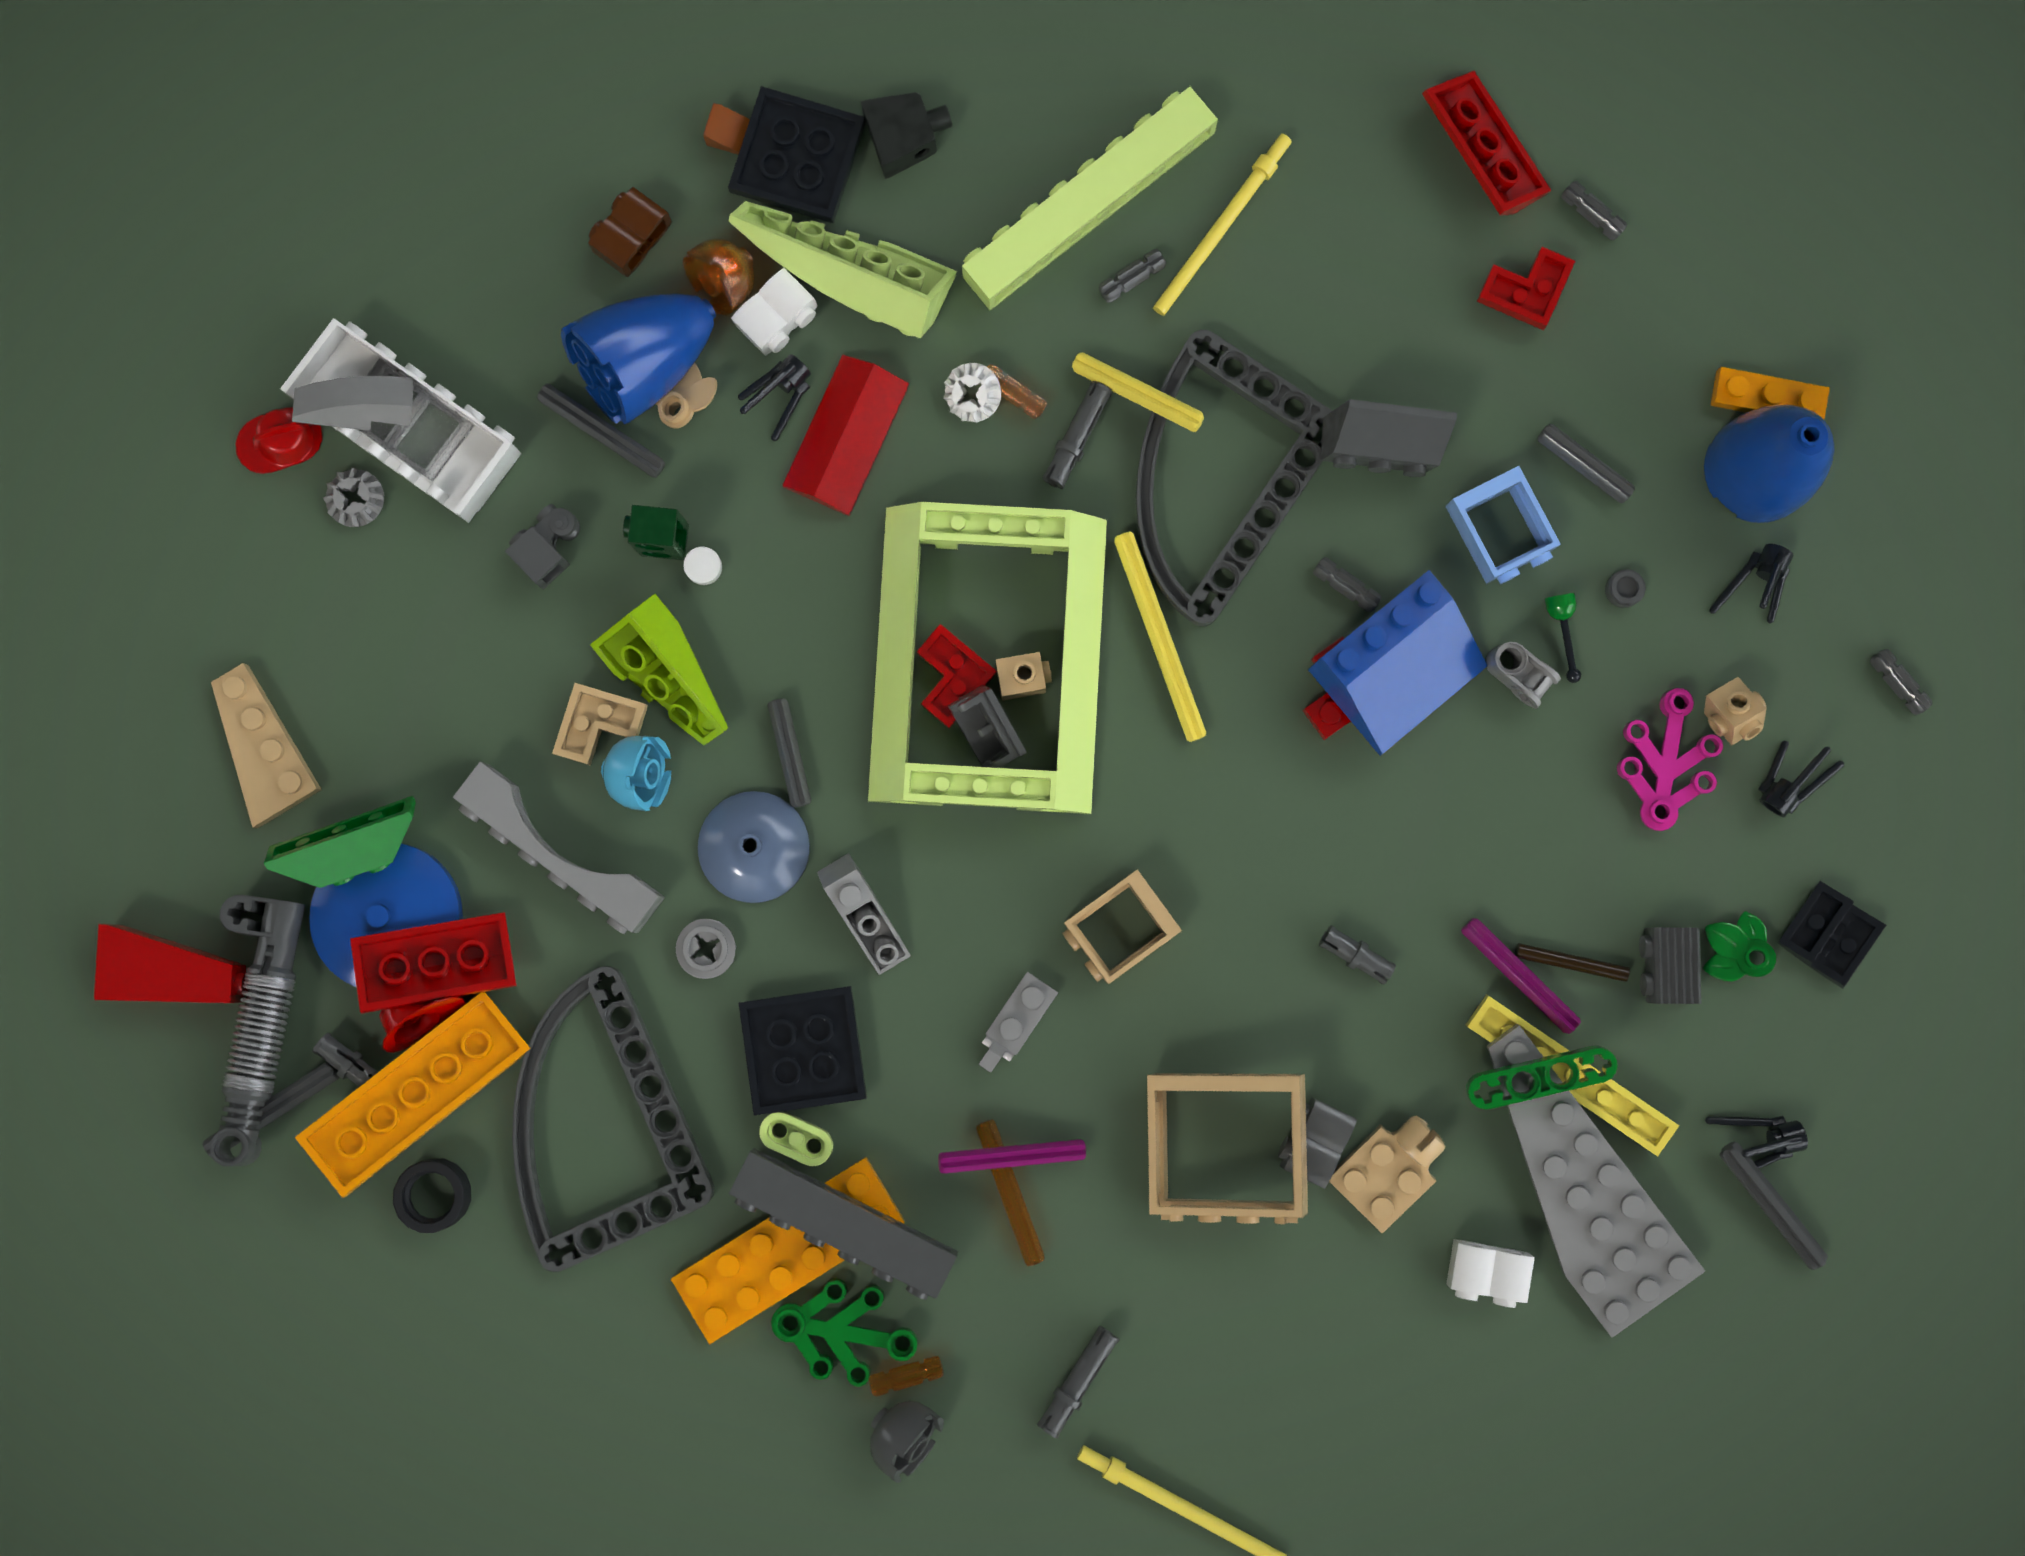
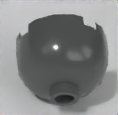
(902, 1437)

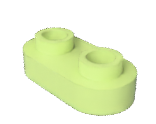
(796, 1140)

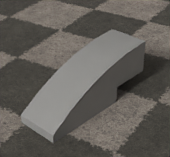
(355, 402)

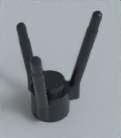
(788, 376)
(1771, 567)
(1785, 796)
(1782, 1140)

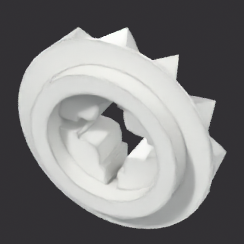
(988, 394)

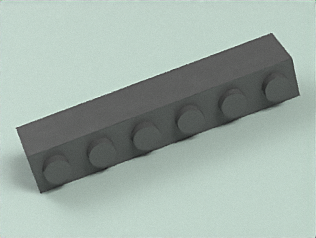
(844, 1224)

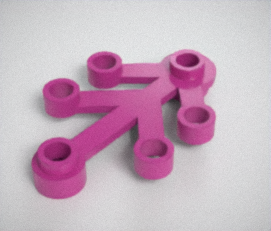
(1667, 765)

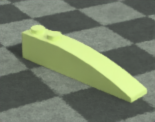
(871, 279)

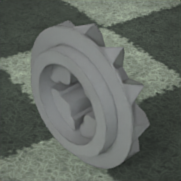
(357, 513)
(688, 945)

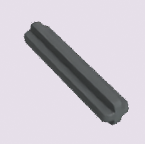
(1586, 463)
(789, 752)

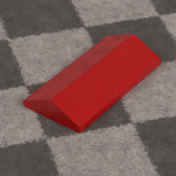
(1487, 143)
(846, 434)
(432, 962)

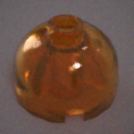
(722, 273)

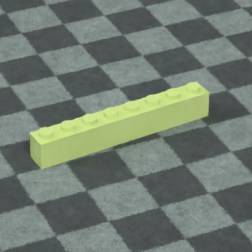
(1089, 197)

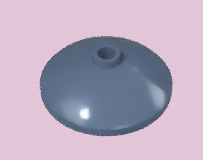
(779, 854)

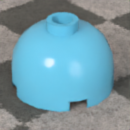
(636, 772)

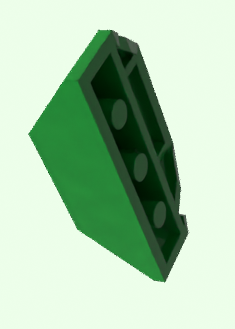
(344, 848)

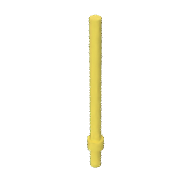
(1262, 170)
(1116, 1471)

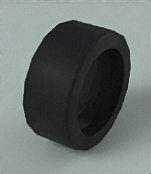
(405, 1208)

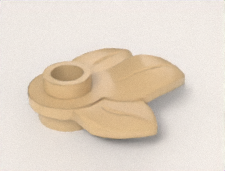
(690, 394)

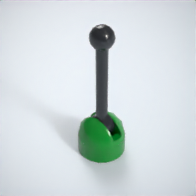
(1562, 608)

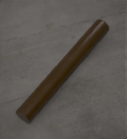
(1572, 962)

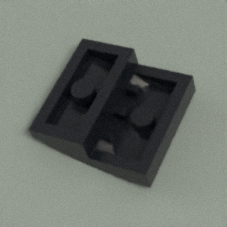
(1831, 934)

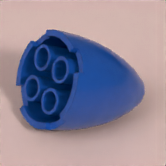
(638, 350)
(1769, 462)

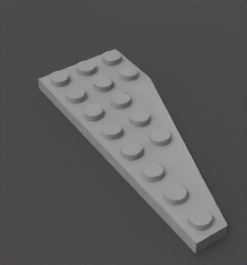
(1598, 1215)

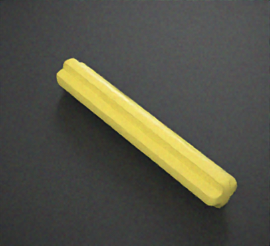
(1138, 391)

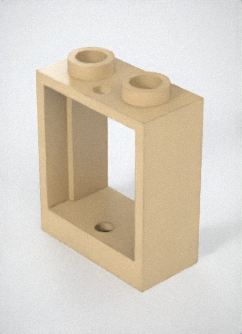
(1151, 904)

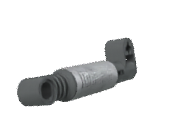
(261, 1021)

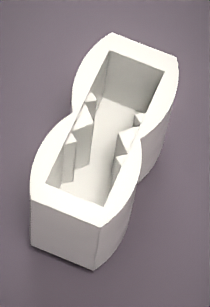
(775, 312)
(1491, 1272)

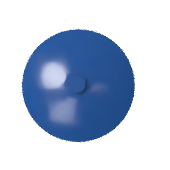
(403, 896)

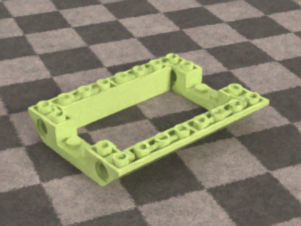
(945, 527)

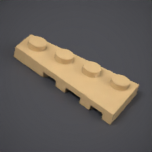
(263, 752)

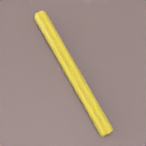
(1160, 636)

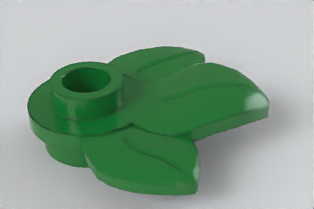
(1734, 946)

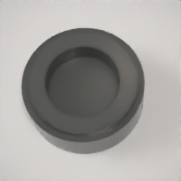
(1625, 588)

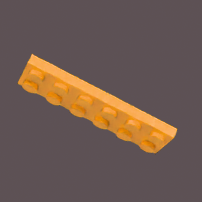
(412, 1094)
(768, 1262)

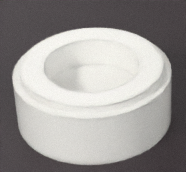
(702, 565)

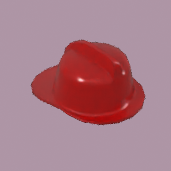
(276, 442)
(412, 1022)

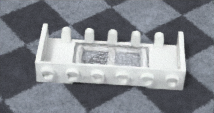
(443, 448)

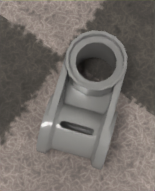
(1528, 676)

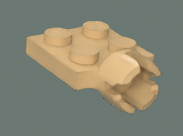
(1389, 1171)

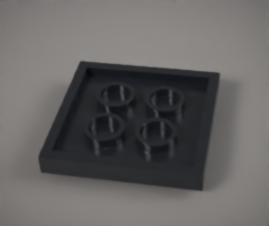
(797, 154)
(802, 1050)

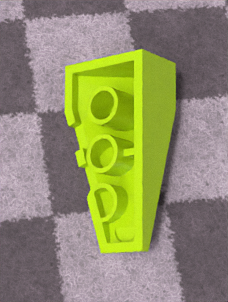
(658, 659)

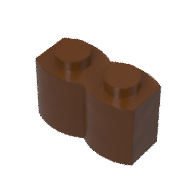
(629, 231)

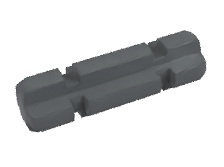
(1594, 210)
(1132, 275)
(1347, 584)
(1901, 681)

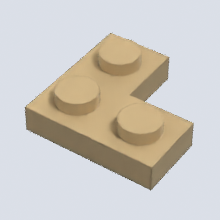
(590, 713)

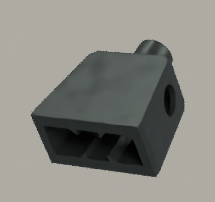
(903, 130)

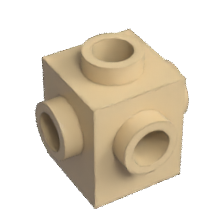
(1735, 711)

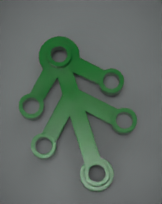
(838, 1331)

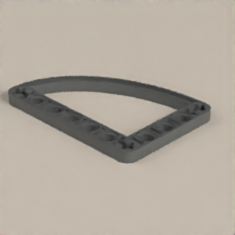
(1268, 499)
(523, 1128)

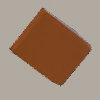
(725, 129)

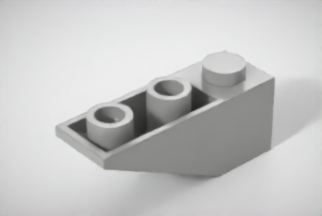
(863, 913)

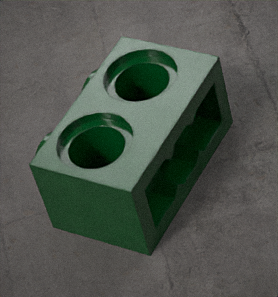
(656, 532)

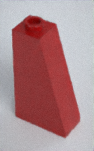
(155, 969)

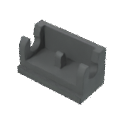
(987, 728)

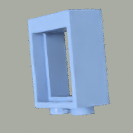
(1531, 511)

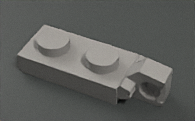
(1016, 1020)

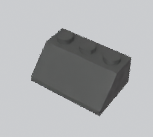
(1386, 437)

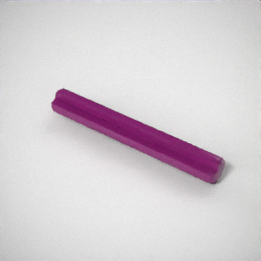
(1521, 976)
(1011, 1156)

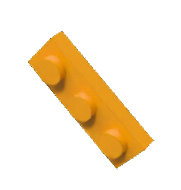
(1749, 391)

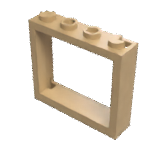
(1208, 1209)

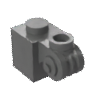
(536, 549)

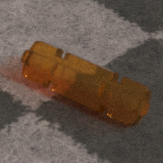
(1019, 394)
(906, 1376)

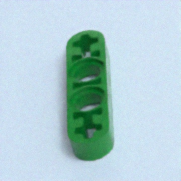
(1540, 1072)

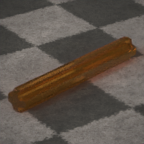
(1012, 1198)

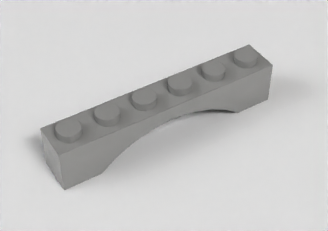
(499, 803)

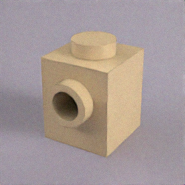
(1022, 675)

